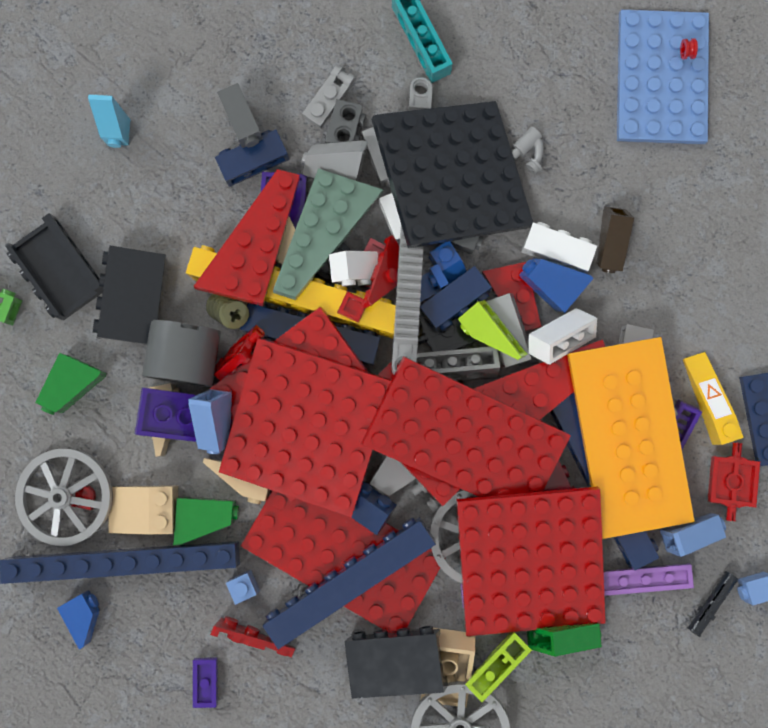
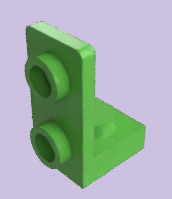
(9, 307)

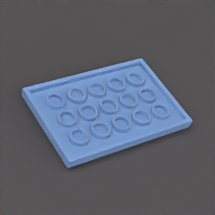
(657, 90)

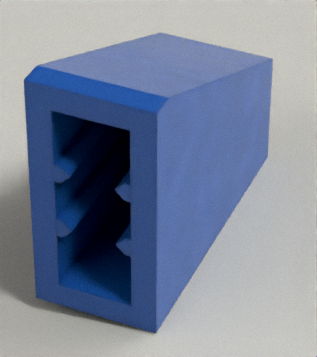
(555, 283)

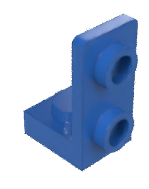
(432, 282)

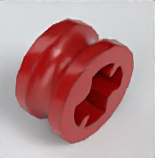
(688, 49)

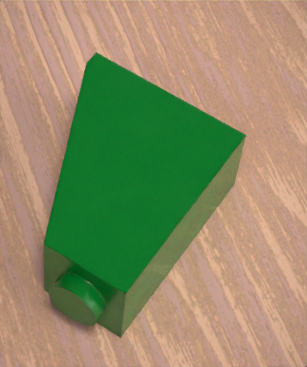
(67, 384)
(202, 516)
(565, 639)

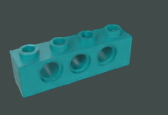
(423, 38)

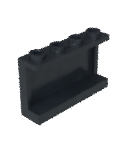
(55, 268)
(129, 294)
(395, 663)

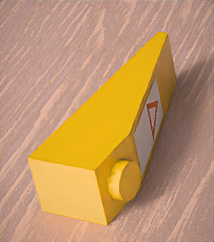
(712, 401)

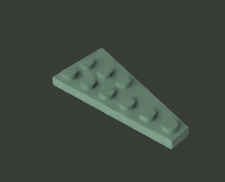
(326, 221)

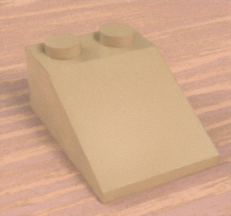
(143, 509)
(457, 660)

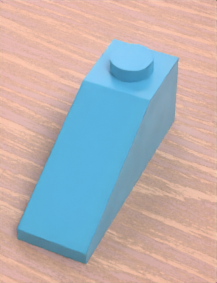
(110, 120)

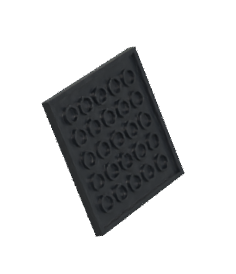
(451, 173)

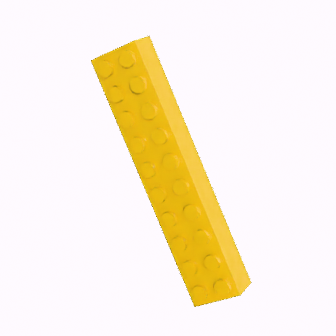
(375, 318)

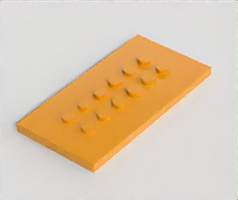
(631, 436)

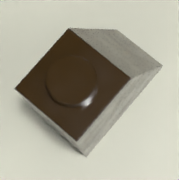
(614, 239)

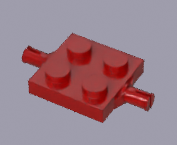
(238, 353)
(733, 481)

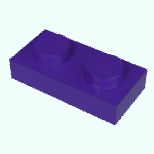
(205, 682)

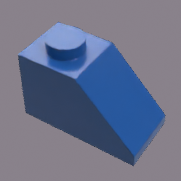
(448, 260)
(81, 617)

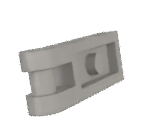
(324, 101)

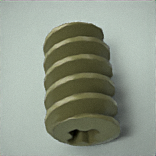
(227, 311)

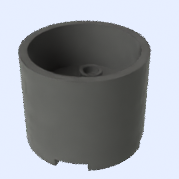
(181, 353)

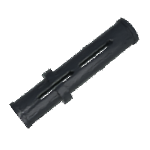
(712, 604)

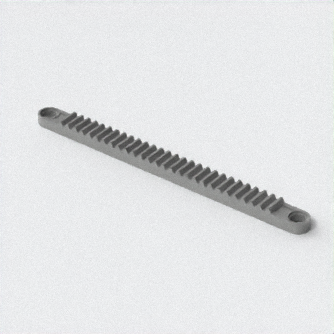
(409, 267)

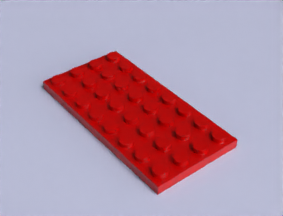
(462, 435)
(315, 541)

